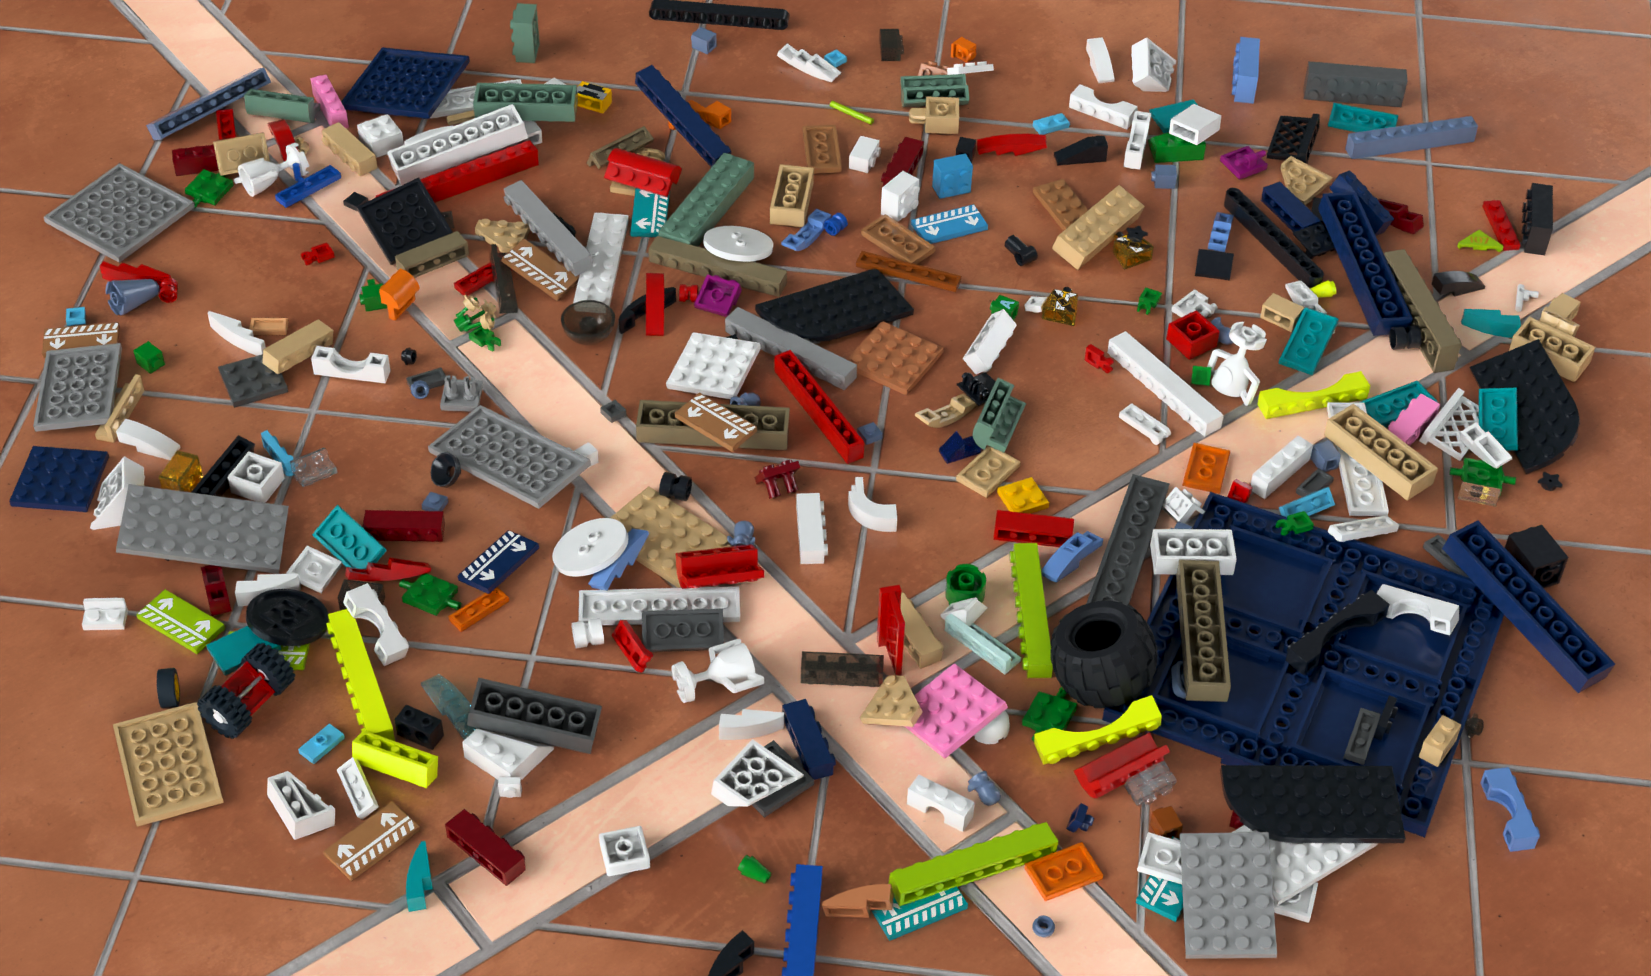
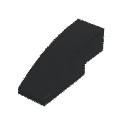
(1456, 282)
(732, 956)

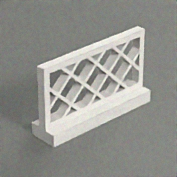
(1437, 426)

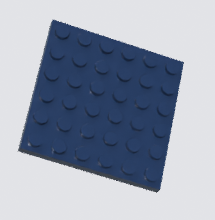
(405, 82)

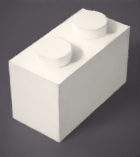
(864, 154)

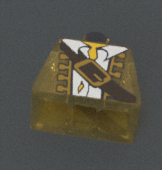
(1131, 253)
(1061, 307)

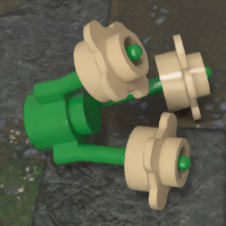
(486, 316)

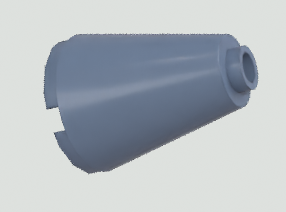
(130, 294)

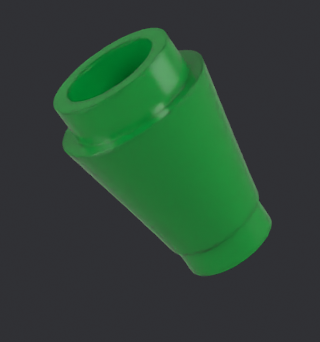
(754, 869)

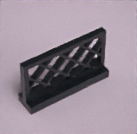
(1306, 140)

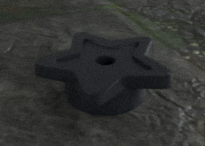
(1136, 234)
(1549, 482)

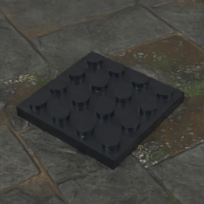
(403, 219)

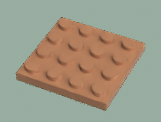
(895, 357)

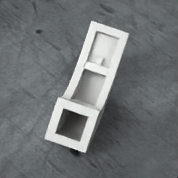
(870, 514)

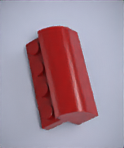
(641, 172)
(718, 566)
(1119, 765)

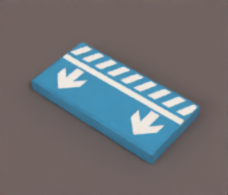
(949, 224)

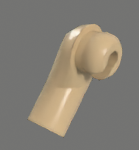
(303, 146)

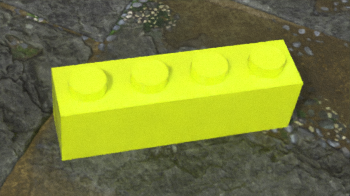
(395, 759)

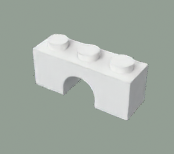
(956, 808)

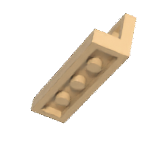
(122, 409)

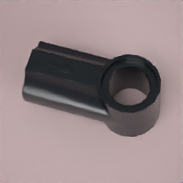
(1022, 253)

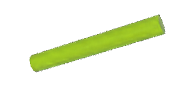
(851, 112)

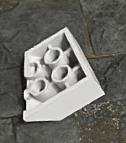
(1151, 67)
(114, 493)
(504, 754)
(753, 776)

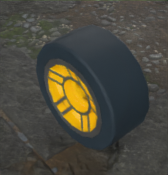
(168, 688)

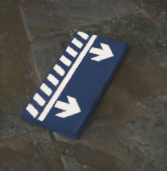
(498, 562)

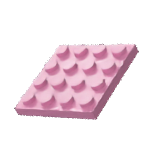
(954, 710)

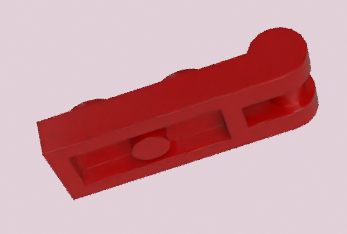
(631, 646)

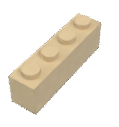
(349, 149)
(297, 346)
(919, 637)

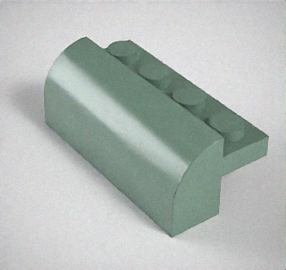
(916, 88)
(281, 106)
(998, 417)

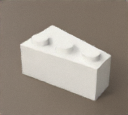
(298, 807)

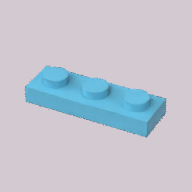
(1310, 503)

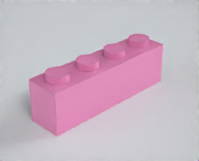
(329, 101)
(1414, 419)

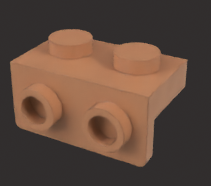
(932, 68)

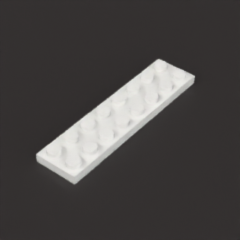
(605, 247)
(1362, 489)
(629, 603)
(1163, 860)

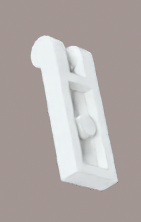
(1145, 423)

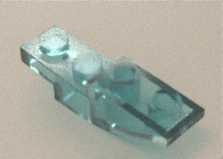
(449, 702)

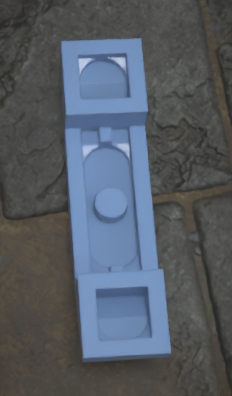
(808, 232)

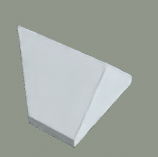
(966, 610)

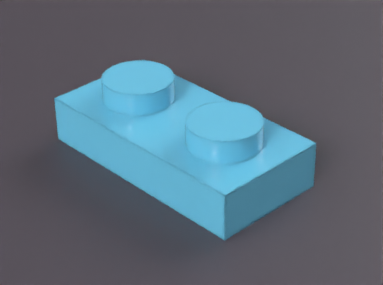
(1051, 124)

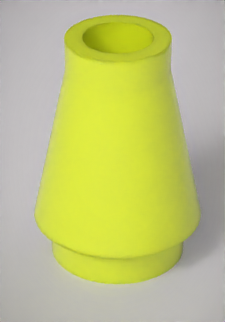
(1325, 289)

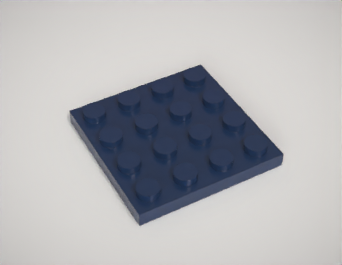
(59, 479)

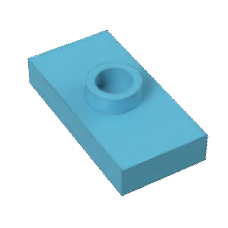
(321, 743)

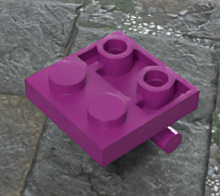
(1244, 162)

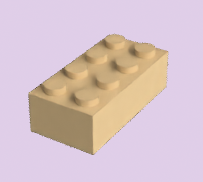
(791, 195)
(1566, 352)

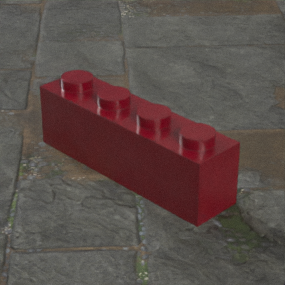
(905, 159)
(194, 160)
(405, 525)
(485, 847)

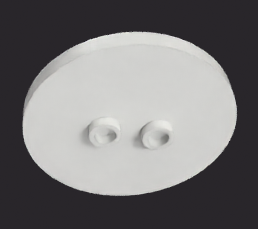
(738, 243)
(590, 547)

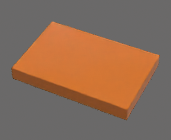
(1206, 468)
(1063, 871)

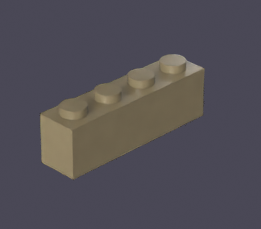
(433, 254)

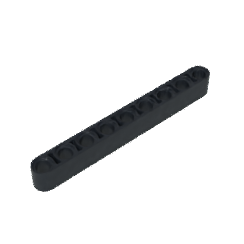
(719, 14)
(1273, 238)

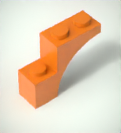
(715, 114)

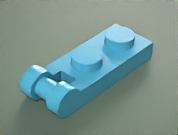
(278, 453)

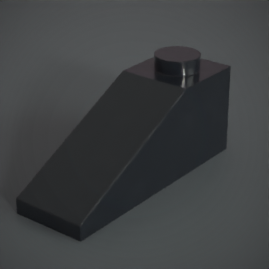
(1087, 150)

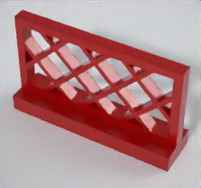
(891, 625)

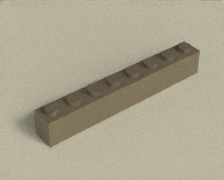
(702, 262)

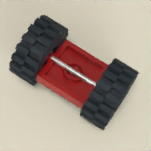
(258, 678)

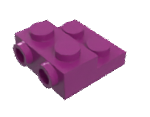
(718, 295)

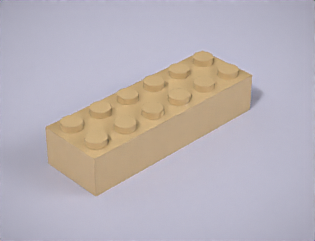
(1097, 227)
(1380, 452)

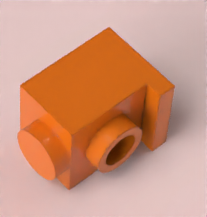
(963, 49)

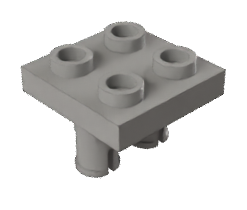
(461, 394)

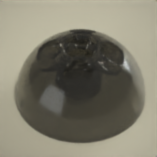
(588, 322)

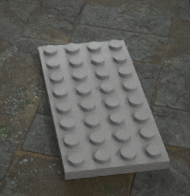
(511, 456)
(202, 529)

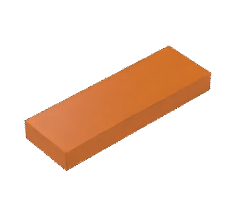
(478, 609)

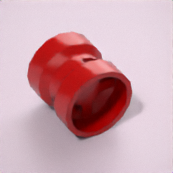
(168, 290)
(684, 293)

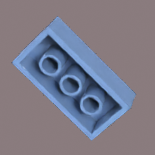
(1245, 70)

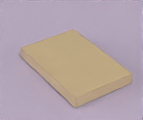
(239, 150)
(988, 471)

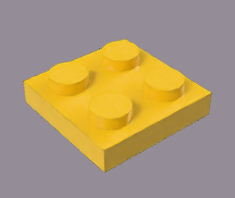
(1023, 496)

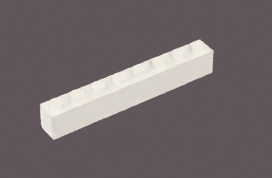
(1165, 384)

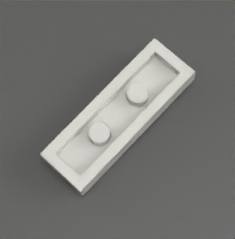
(970, 68)
(357, 788)

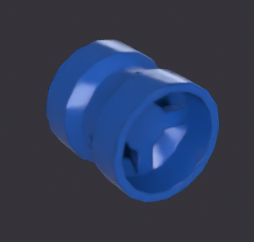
(835, 224)

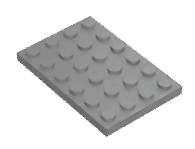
(78, 387)
(1227, 895)

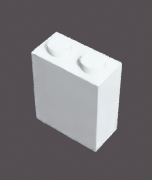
(1195, 124)

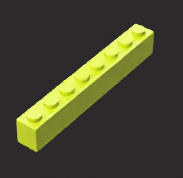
(360, 674)

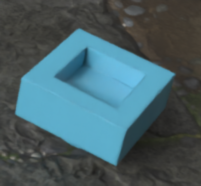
(835, 58)
(76, 316)

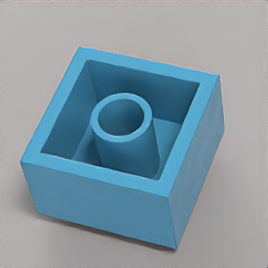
(952, 176)

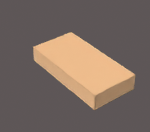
(269, 326)

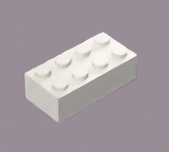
(1173, 545)

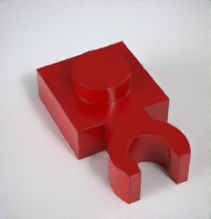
(320, 253)
(1096, 358)

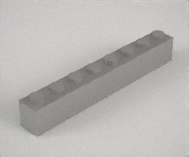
(548, 228)
(775, 341)

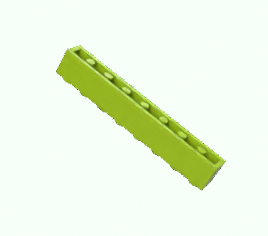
(1032, 610)
(972, 863)

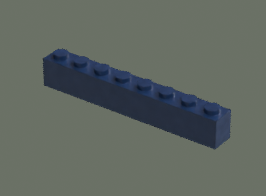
(681, 115)

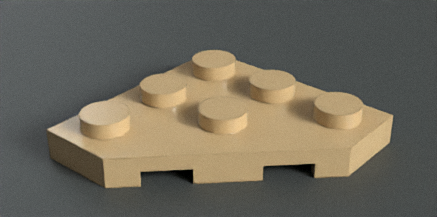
(1303, 179)
(502, 233)
(892, 704)

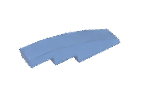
(1220, 232)
(604, 578)

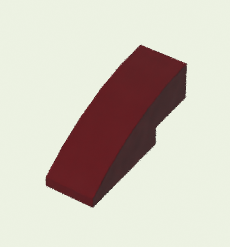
(1403, 219)
(216, 589)

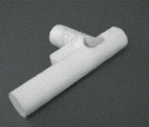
(1523, 294)

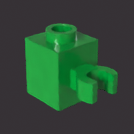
(371, 296)

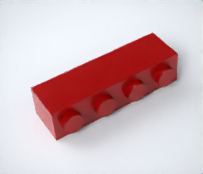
(1032, 528)

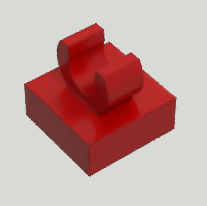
(1240, 491)

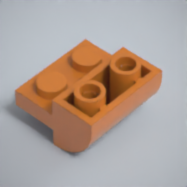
(399, 293)

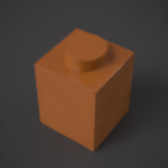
(1166, 822)

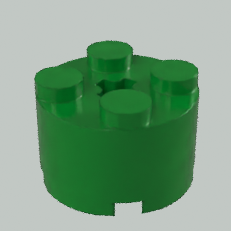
(965, 583)

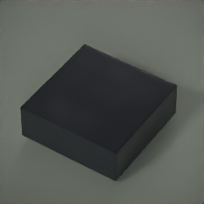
(355, 200)

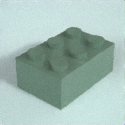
(525, 33)

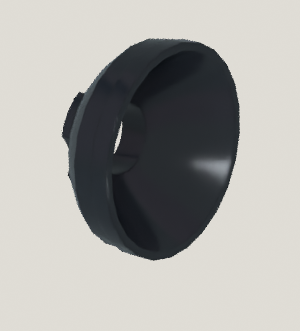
(441, 469)

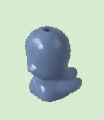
(1224, 331)
(749, 399)
(742, 534)
(986, 789)

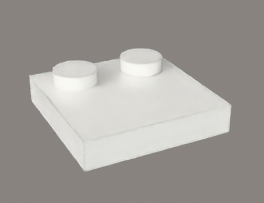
(315, 569)

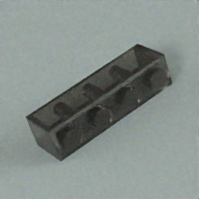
(842, 669)

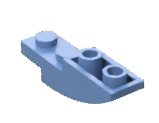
(1068, 556)

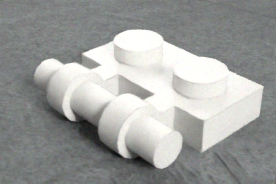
(1193, 302)

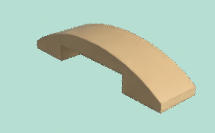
(948, 414)

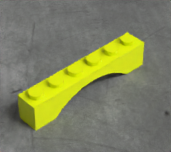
(1281, 402)
(1059, 744)

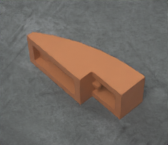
(860, 901)

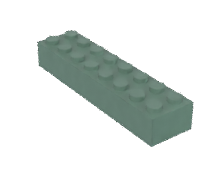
(709, 200)

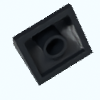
(1214, 264)

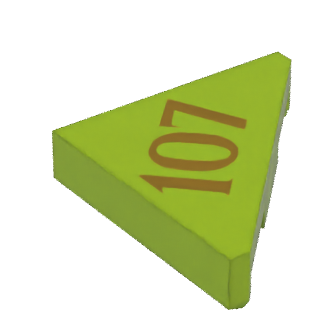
(1480, 241)

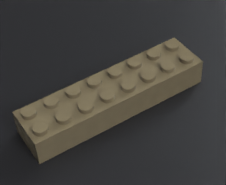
(1438, 339)
(658, 425)
(1203, 631)

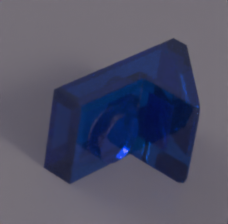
(957, 448)

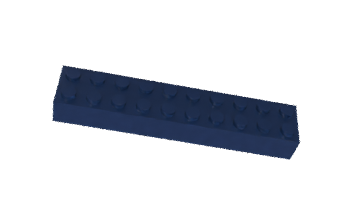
(1364, 262)
(1528, 606)

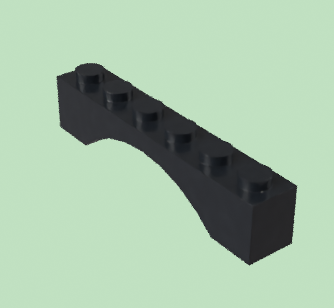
(1364, 612)

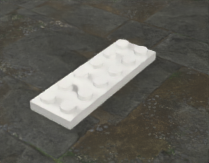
(460, 100)

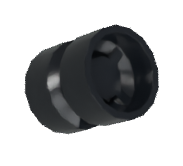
(1405, 337)
(675, 486)

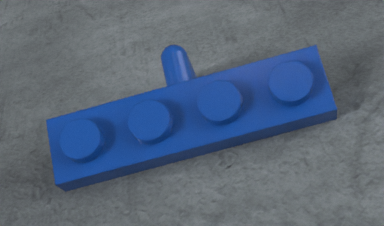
(306, 186)

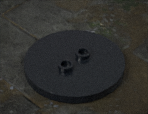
(287, 617)

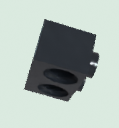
(419, 727)

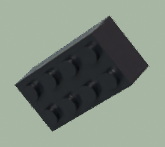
(1537, 219)

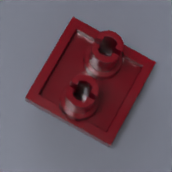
(785, 470)

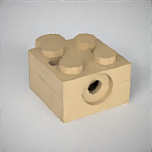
(939, 115)

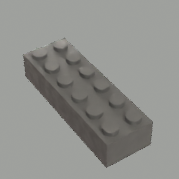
(1355, 84)
(534, 715)

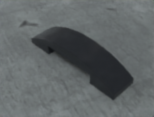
(638, 309)

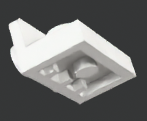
(1182, 504)
(104, 614)

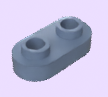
(1178, 679)

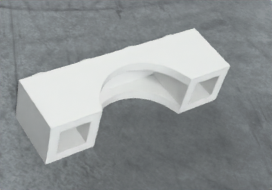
(1119, 114)
(1137, 140)
(330, 363)
(364, 604)
(1440, 614)

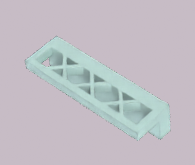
(982, 644)

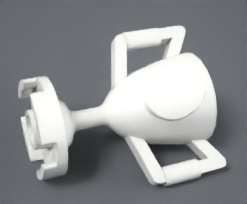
(261, 174)
(1234, 372)
(731, 668)

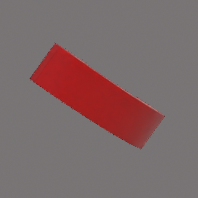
(282, 135)
(654, 304)

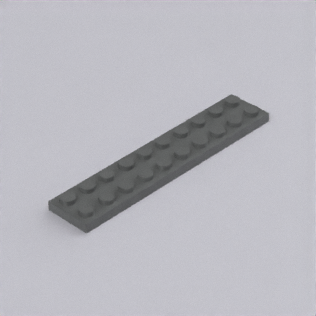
(1129, 540)

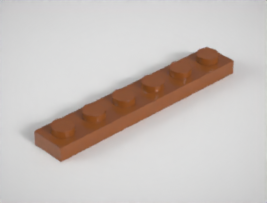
(909, 271)

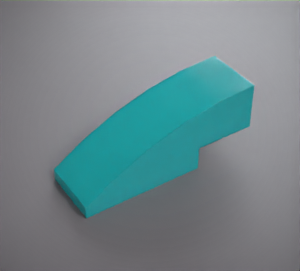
(1491, 322)
(418, 879)

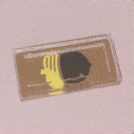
(1479, 494)

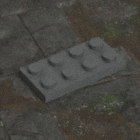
(682, 629)

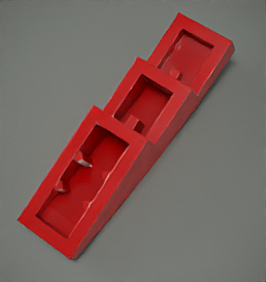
(1015, 143)
(128, 272)
(394, 570)

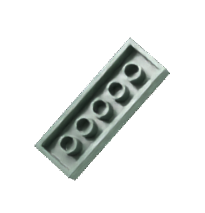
(531, 101)

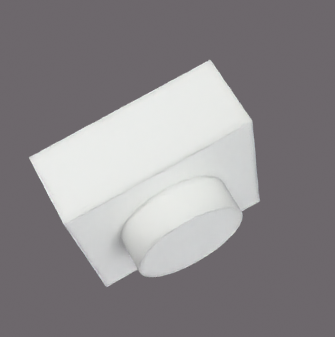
(1035, 304)
(509, 787)

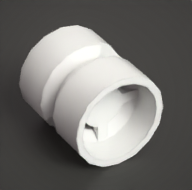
(587, 633)

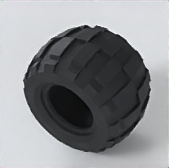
(1104, 654)

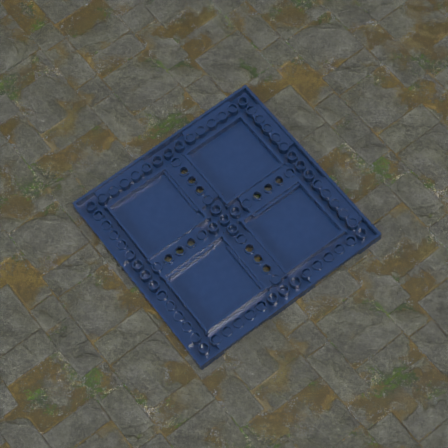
(1284, 592)

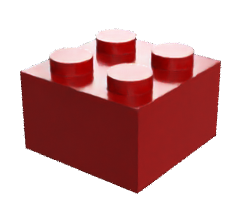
(1192, 335)

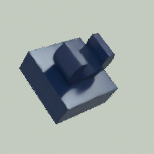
(1080, 819)

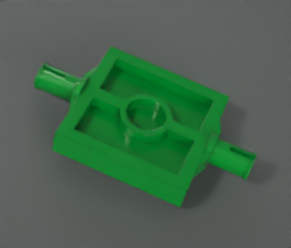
(208, 187)
(1482, 474)
(430, 594)
(1049, 712)

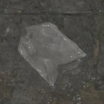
(312, 467)

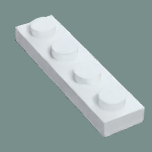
(1363, 528)

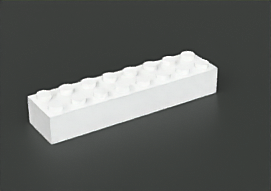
(457, 144)

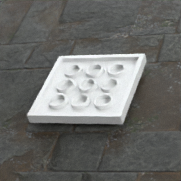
(713, 365)

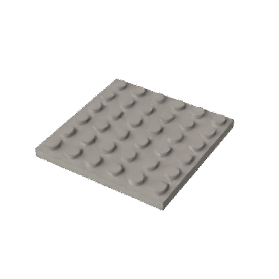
(119, 212)

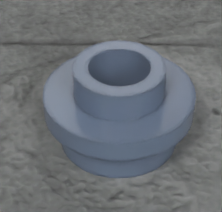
(425, 389)
(1043, 921)

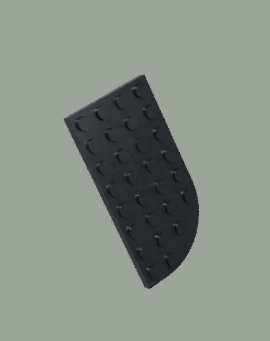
(837, 307)
(1545, 409)
(1316, 802)

